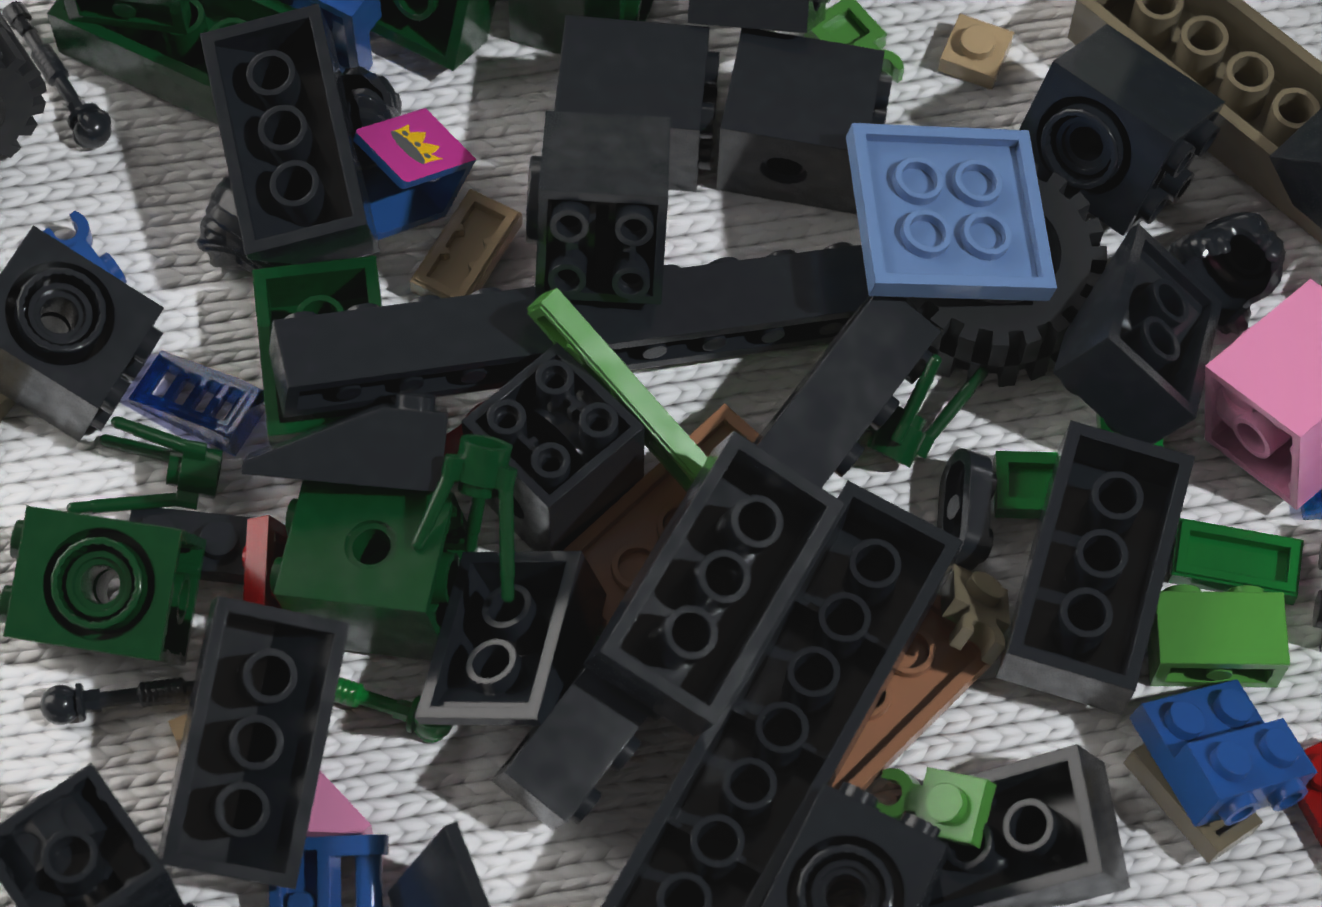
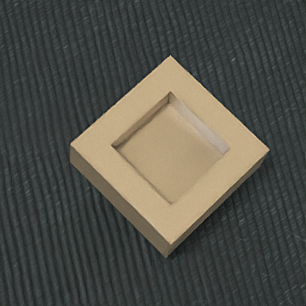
(975, 51)

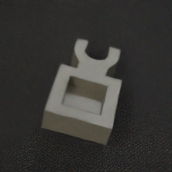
(979, 609)

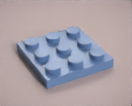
(950, 213)

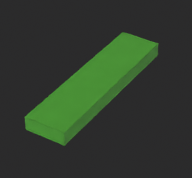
(662, 433)

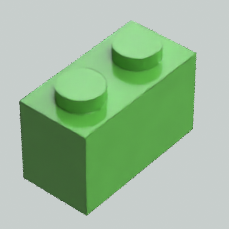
(1218, 637)

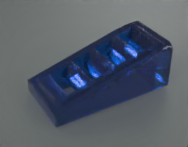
(224, 434)

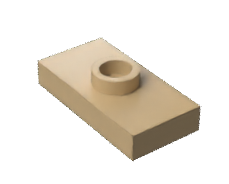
(467, 248)

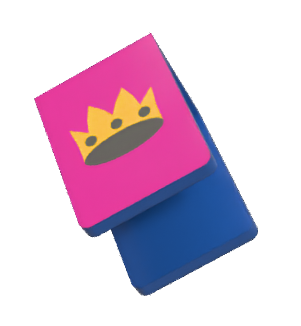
(409, 159)

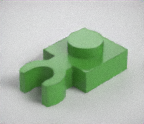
(852, 25)
(946, 799)

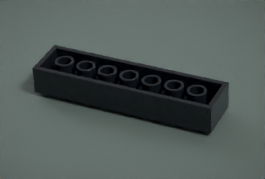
(793, 713)

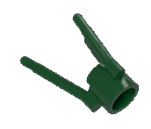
(902, 433)
(190, 468)
(481, 471)

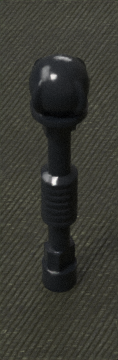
(89, 123)
(64, 703)

